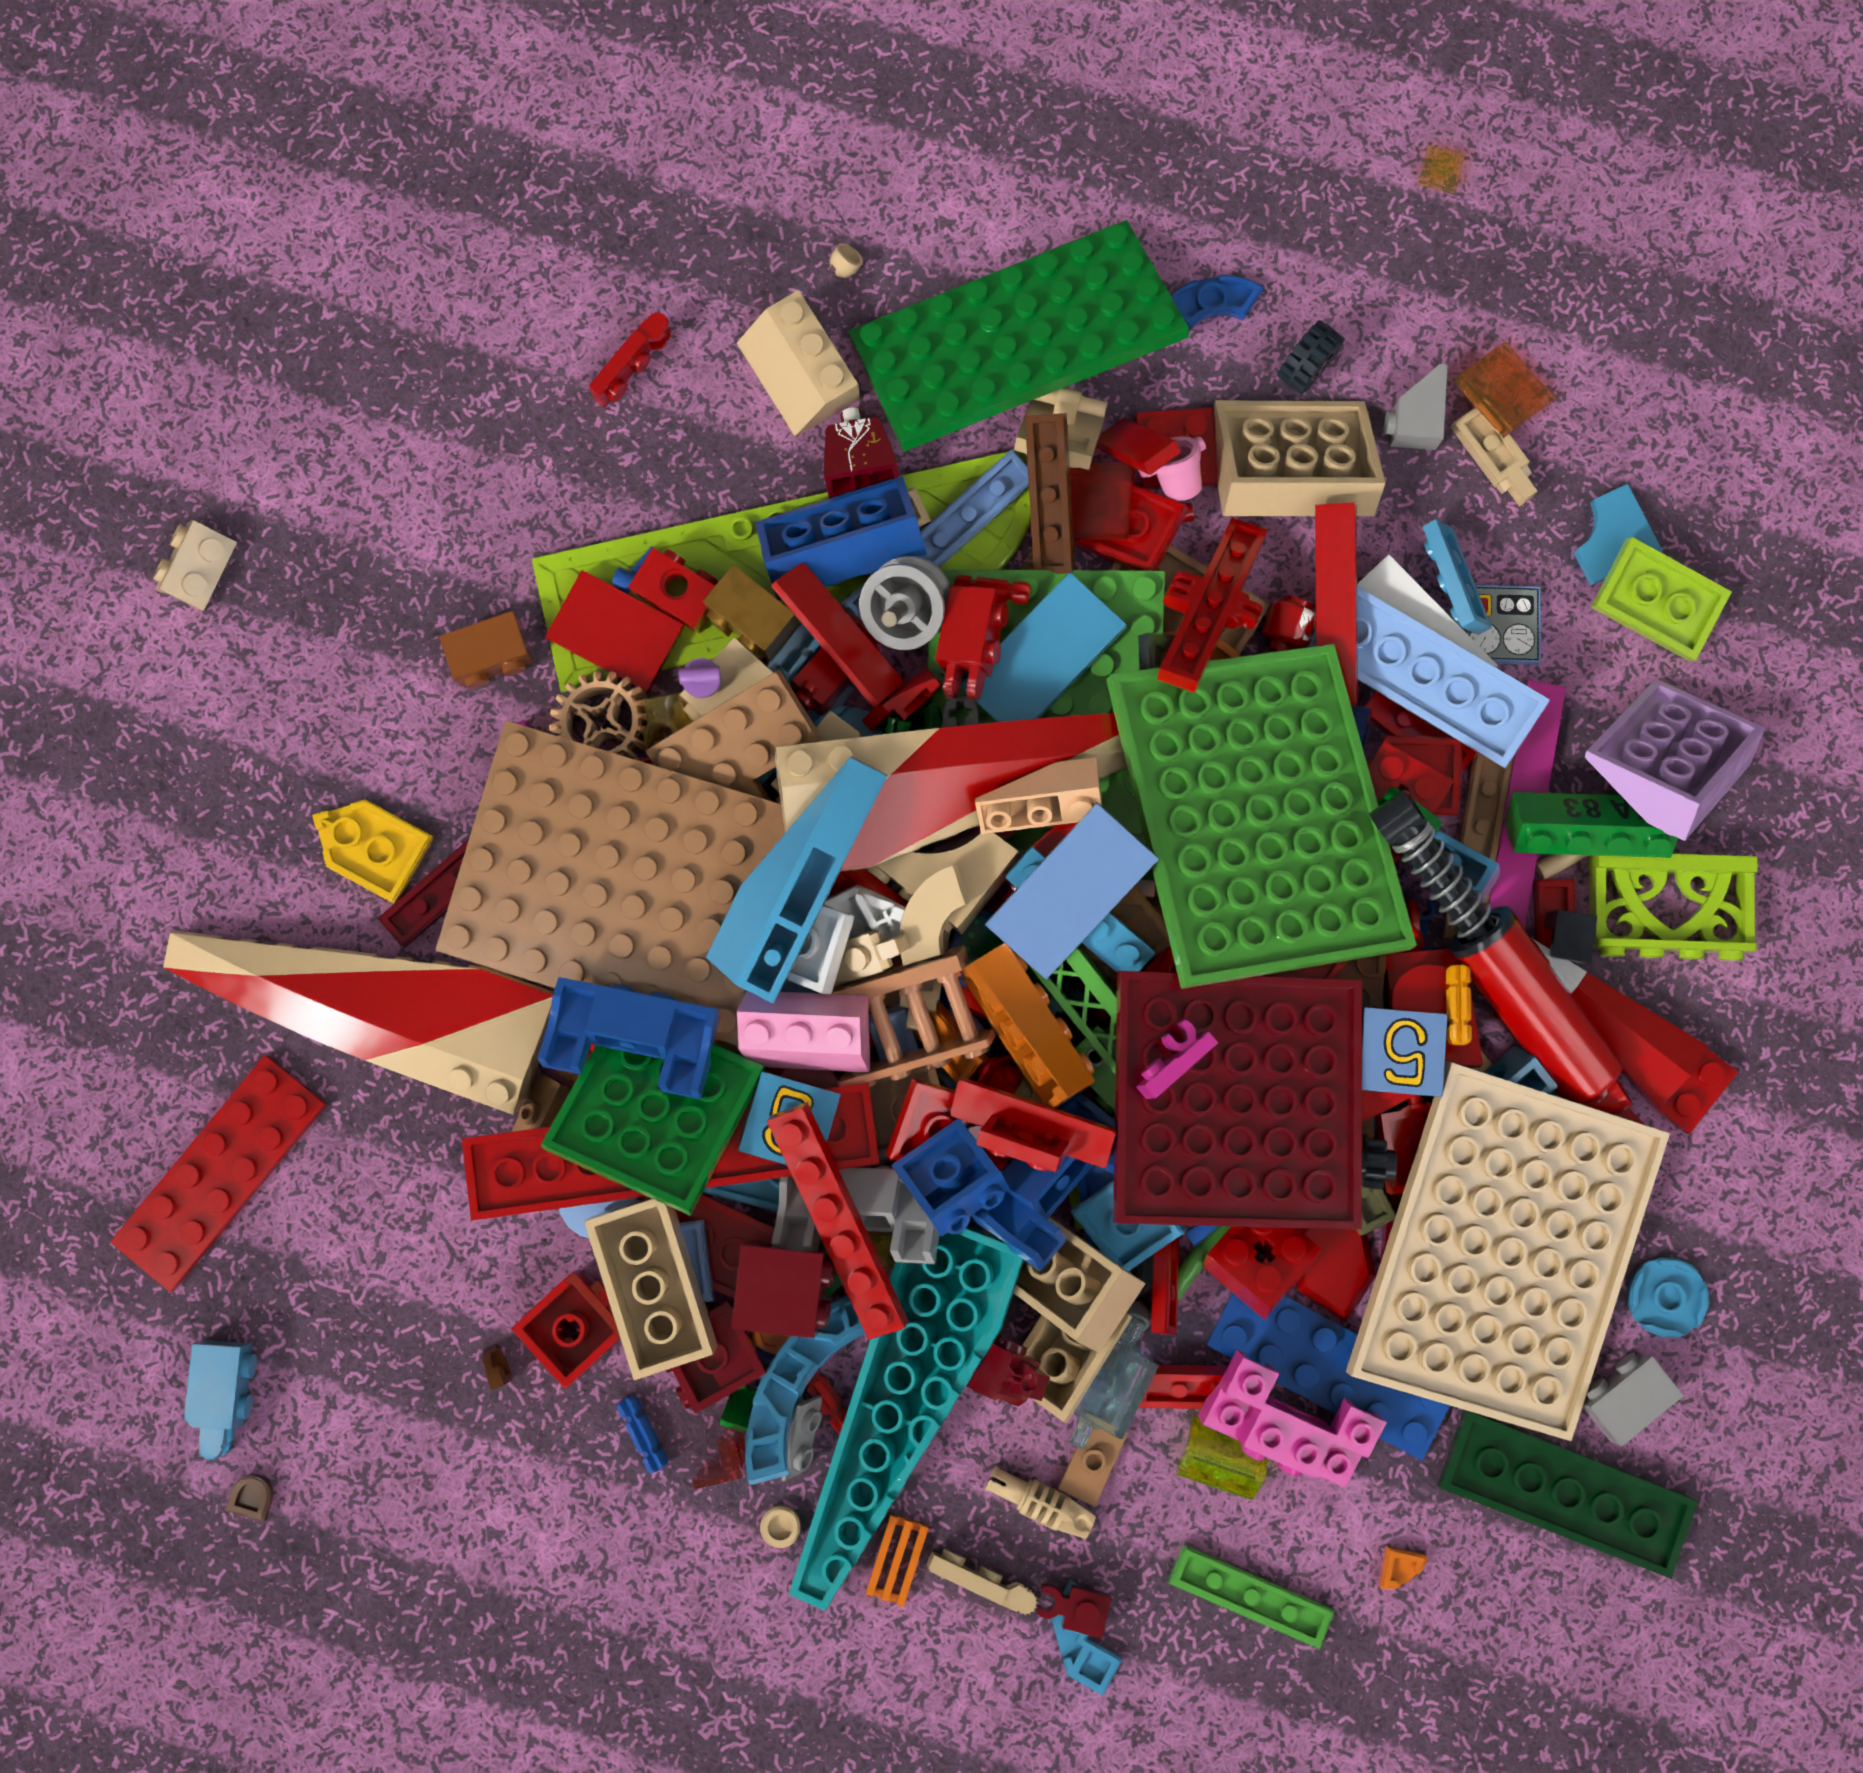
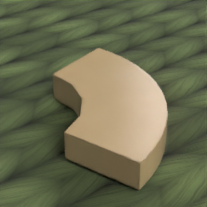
(928, 913)

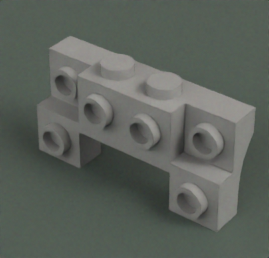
(882, 1205)

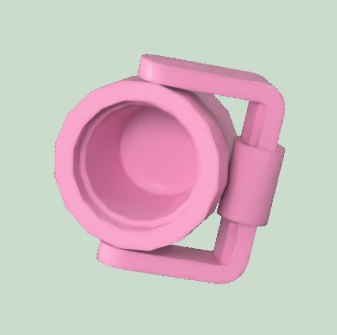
(1182, 475)

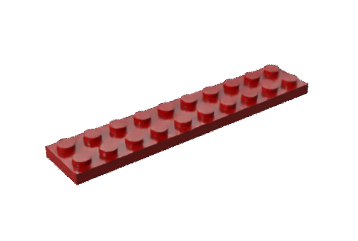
(517, 1176)

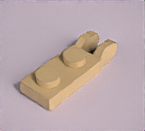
(984, 1582)

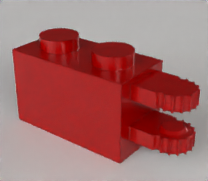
(970, 638)

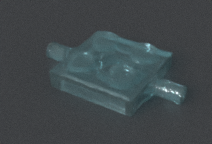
(1116, 1389)

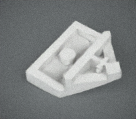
(870, 911)

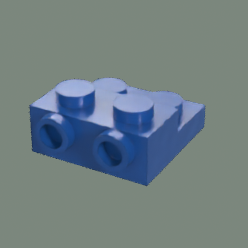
(951, 1178)

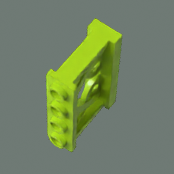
(1716, 875)

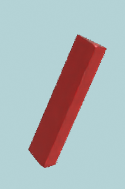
(837, 634)

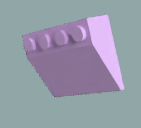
(1674, 756)

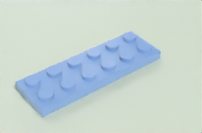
(1442, 681)

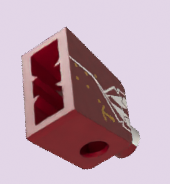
(857, 454)

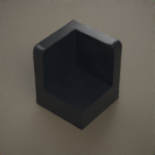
(1571, 935)

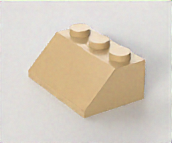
(798, 364)
(1067, 1364)

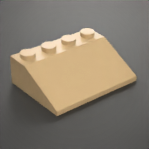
(1295, 456)

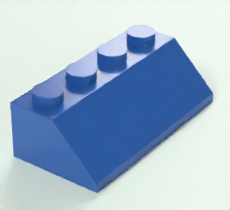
(843, 534)

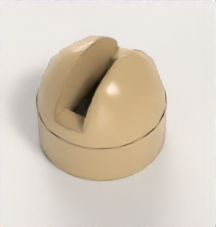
(845, 260)

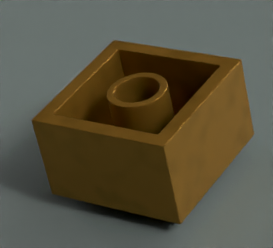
(751, 613)

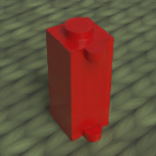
(822, 680)

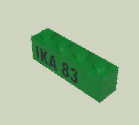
(1582, 826)

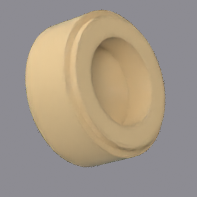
(780, 1526)

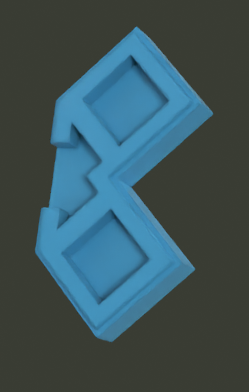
(1085, 1658)

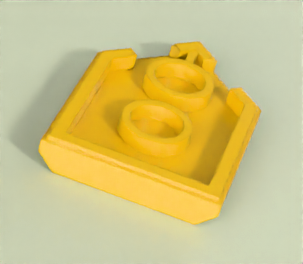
(371, 847)

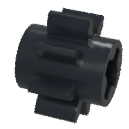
(1377, 1163)

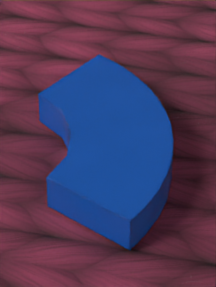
(1216, 297)

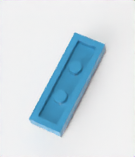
(1455, 577)

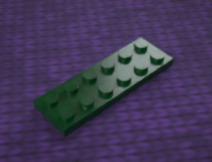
(1567, 1493)

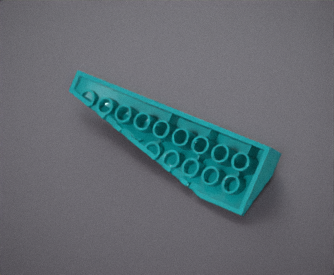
(905, 1396)

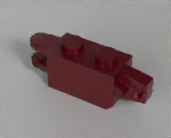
(1009, 1374)

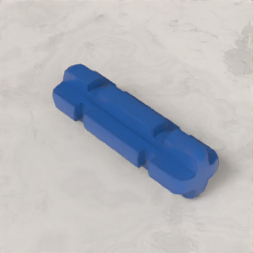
(642, 1433)

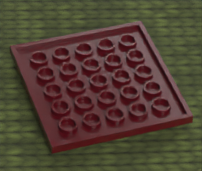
(1257, 1124)

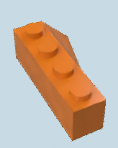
(1027, 1026)

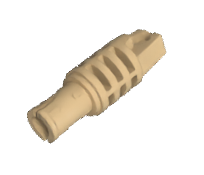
(1043, 1503)

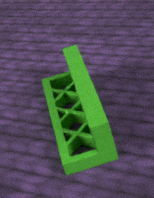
(1100, 988)

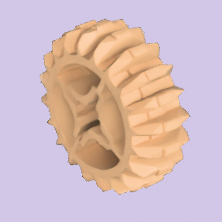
(609, 707)

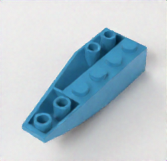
(792, 883)

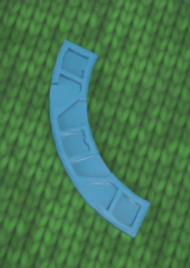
(782, 1387)

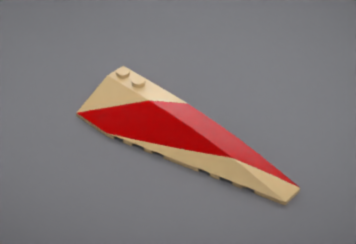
(939, 774)
(424, 1020)

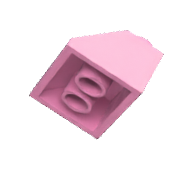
(806, 1031)

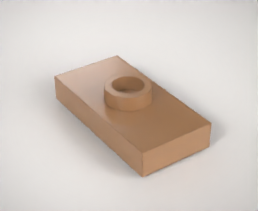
(542, 1103)
(1091, 1467)

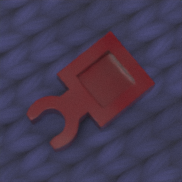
(1082, 1609)

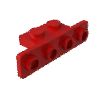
(1030, 1129)

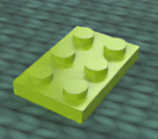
(1661, 599)

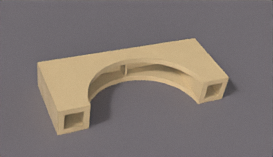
(980, 861)

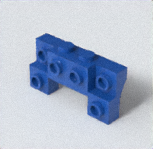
(632, 1023)
(1035, 1194)

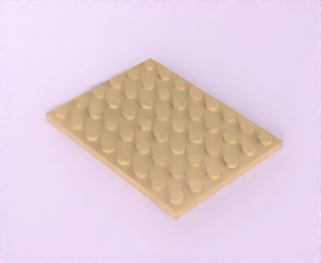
(1507, 1252)

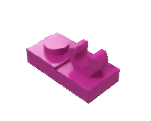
(1161, 1074)

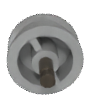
(904, 602)

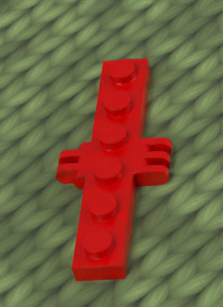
(1211, 604)

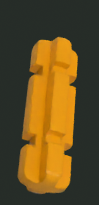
(1458, 1005)

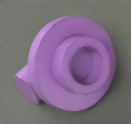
(700, 678)

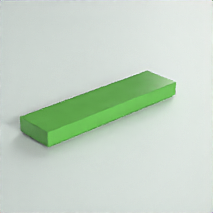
(1251, 1596)

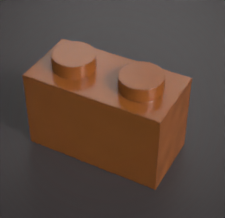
(486, 650)

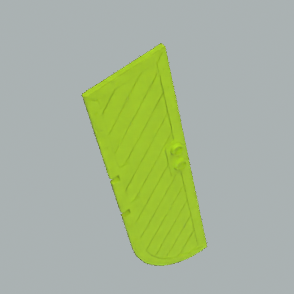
(734, 540)

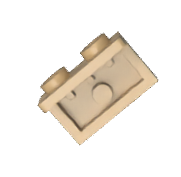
(194, 564)

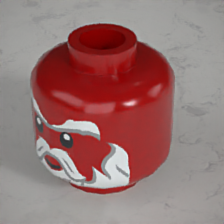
(1289, 624)

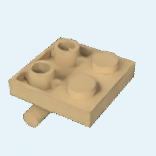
(1084, 422)

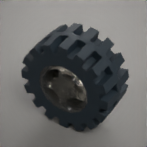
(1310, 357)

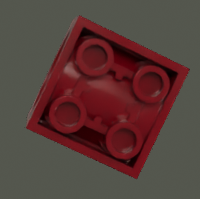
(782, 1290)

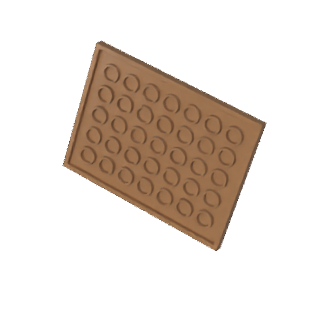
(605, 871)

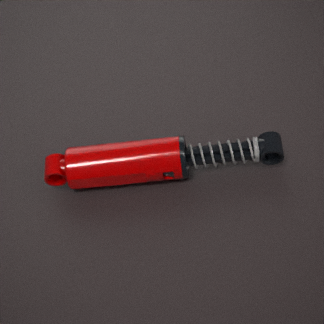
(1509, 968)

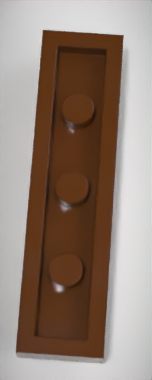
(1050, 492)

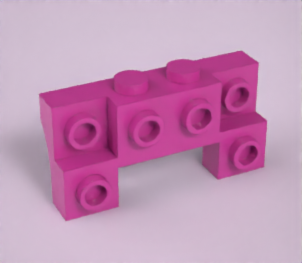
(1284, 1433)

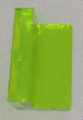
(1220, 1462)

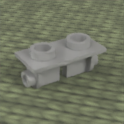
(801, 1436)

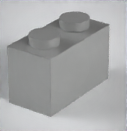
(1630, 1397)

